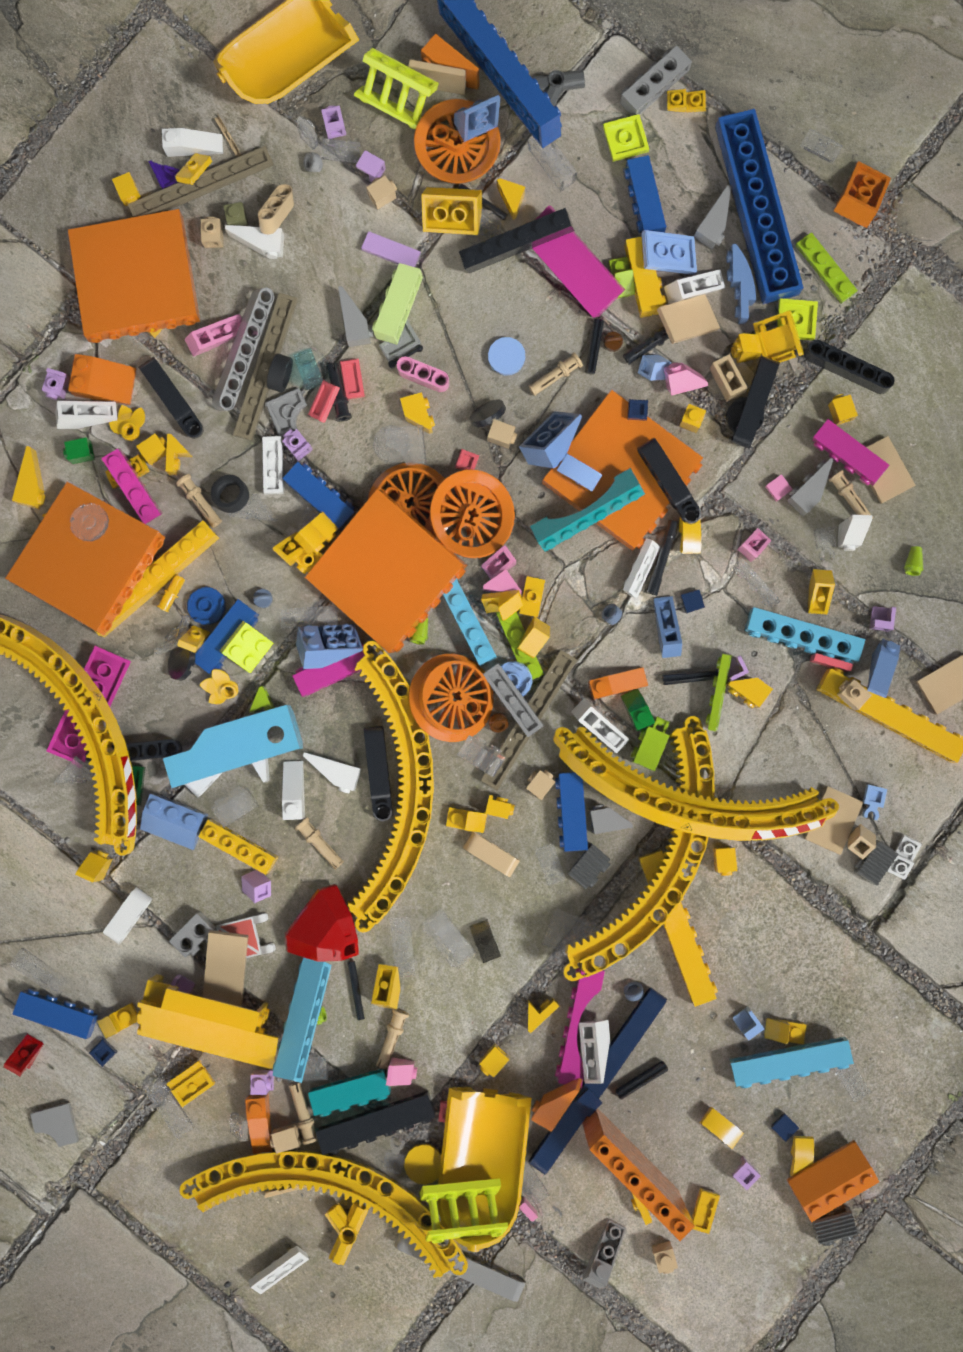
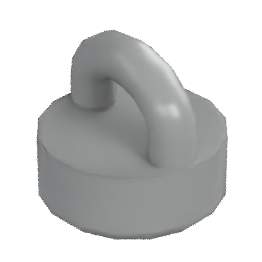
(313, 162)

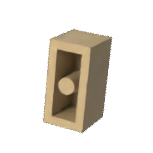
(728, 378)

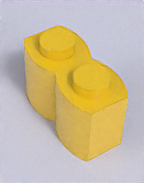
(316, 533)

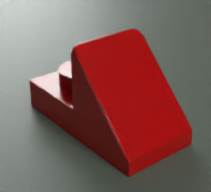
(23, 1055)

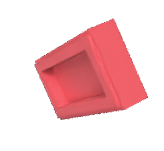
(352, 379)
(323, 401)
(831, 662)

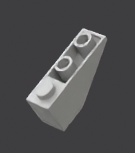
(807, 496)
(604, 1255)

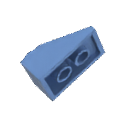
(477, 118)
(551, 440)

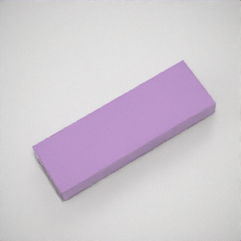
(390, 250)

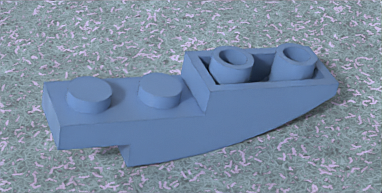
(743, 282)

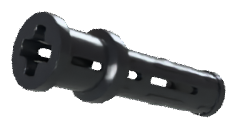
(659, 340)
(341, 401)

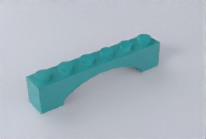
(622, 492)

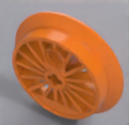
(448, 146)
(483, 486)
(405, 496)
(423, 686)

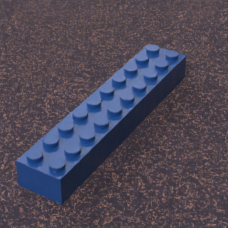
(503, 69)
(758, 206)

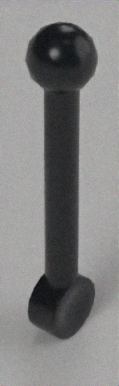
(419, 348)

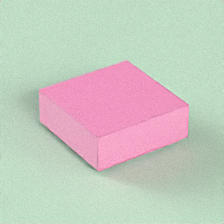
(778, 488)
(528, 1209)

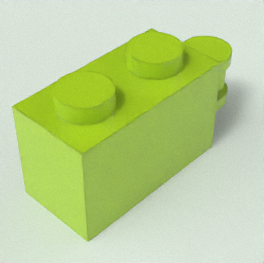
(651, 745)

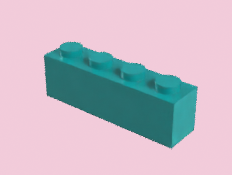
(349, 1092)

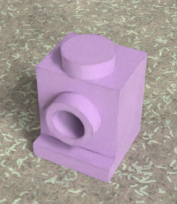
(336, 128)
(62, 382)
(299, 450)
(262, 1082)

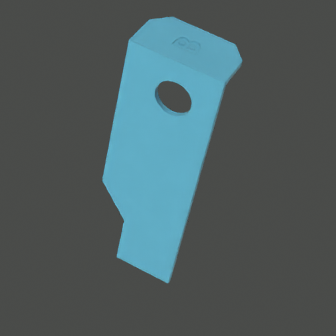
(234, 746)

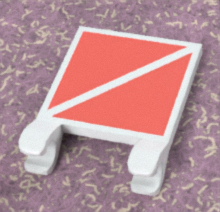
(248, 927)

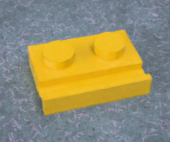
(191, 1083)

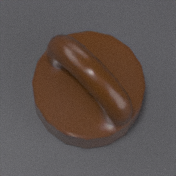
(613, 341)
(498, 722)

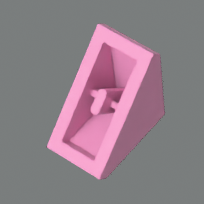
(754, 545)
(499, 562)
(501, 583)

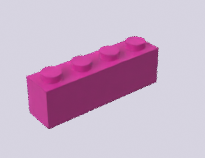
(850, 452)
(132, 485)
(315, 679)

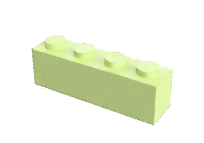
(397, 304)

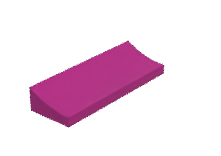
(580, 271)
(107, 673)

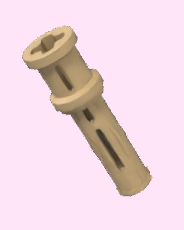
(563, 369)
(846, 489)
(194, 493)
(313, 836)
(394, 1029)
(305, 1122)

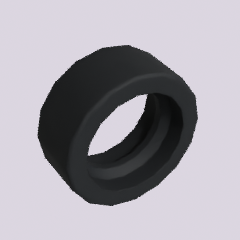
(279, 372)
(223, 482)

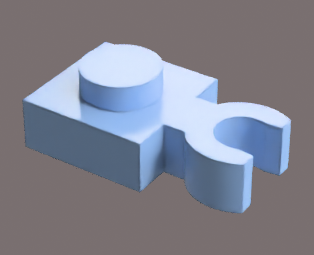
(874, 798)

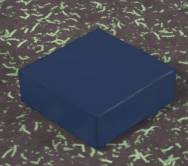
(637, 409)
(692, 601)
(103, 1052)
(588, 1102)
(784, 1127)

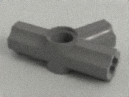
(568, 81)

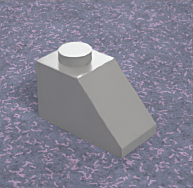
(607, 820)

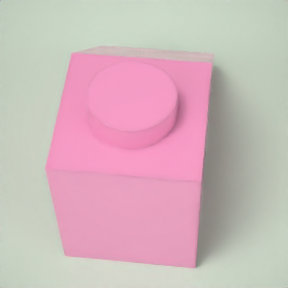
(682, 378)
(401, 1072)

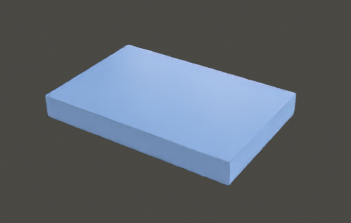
(669, 252)

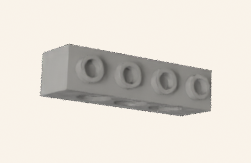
(674, 59)

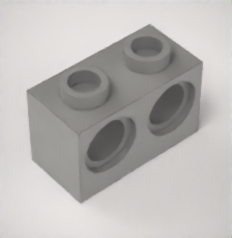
(190, 931)

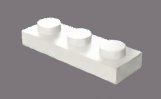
(273, 465)
(641, 568)
(278, 1269)

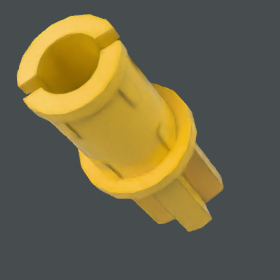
(171, 593)

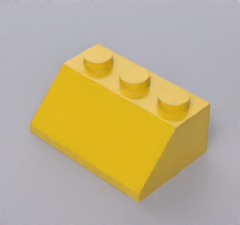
(451, 210)

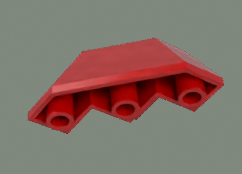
(323, 929)

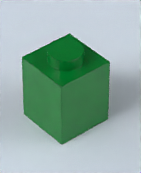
(79, 450)

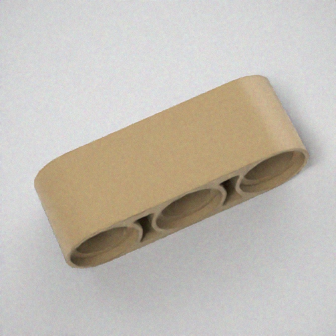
(276, 209)
(491, 854)

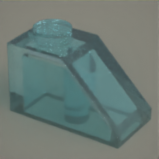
(308, 369)

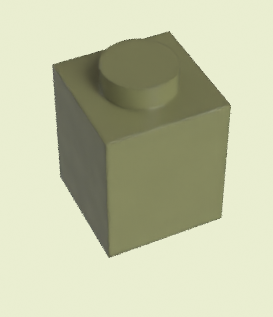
(236, 214)

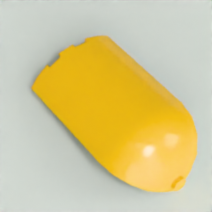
(283, 49)
(483, 1142)

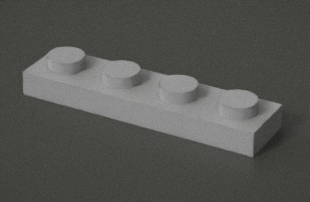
(513, 700)

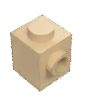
(381, 191)
(212, 232)
(502, 434)
(853, 694)
(540, 783)
(861, 841)
(285, 1138)
(664, 1257)

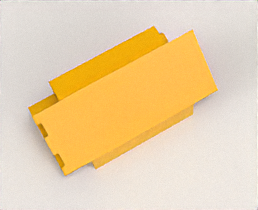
(205, 1024)

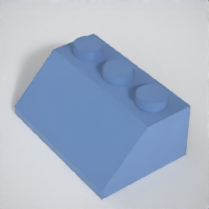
(172, 821)

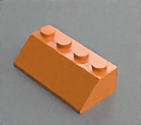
(832, 1180)

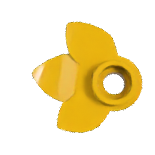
(128, 420)
(217, 686)

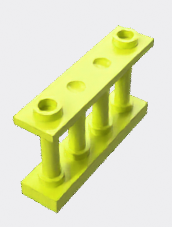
(402, 73)
(468, 1190)

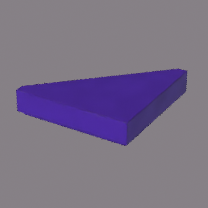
(164, 174)

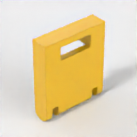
(781, 341)

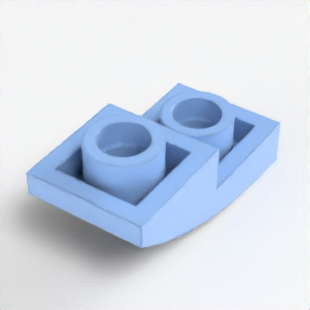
(579, 472)

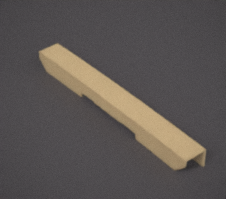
(228, 137)
(280, 1191)

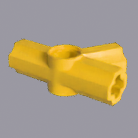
(342, 1222)

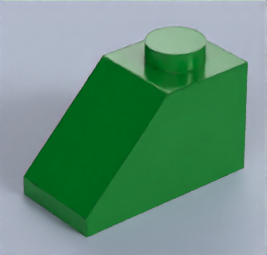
(637, 709)

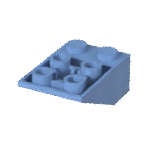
(326, 644)

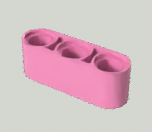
(416, 368)

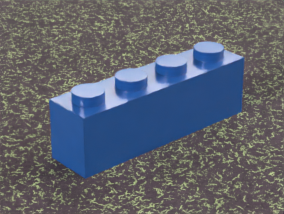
(645, 195)
(319, 496)
(209, 654)
(572, 812)
(55, 1014)

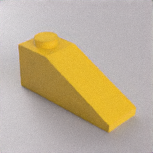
(29, 485)

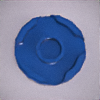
(206, 606)

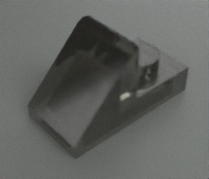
(485, 941)

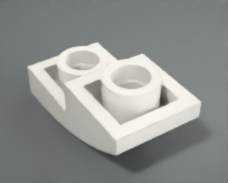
(907, 850)

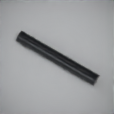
(489, 206)
(356, 990)

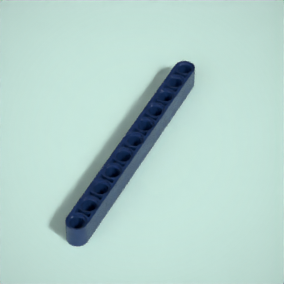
(618, 1052)

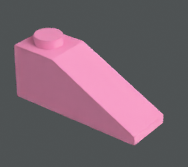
(213, 335)

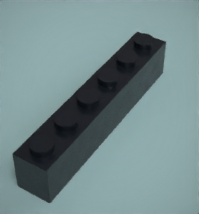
(517, 240)
(375, 1122)

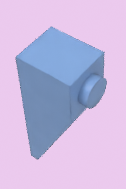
(667, 627)
(883, 667)

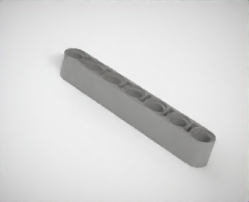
(250, 344)
(478, 1271)

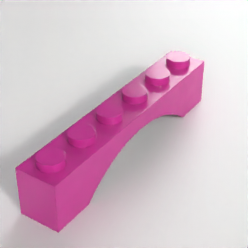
(571, 1062)

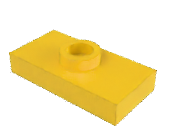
(193, 169)
(532, 596)
(193, 638)
(643, 1210)
(705, 1210)

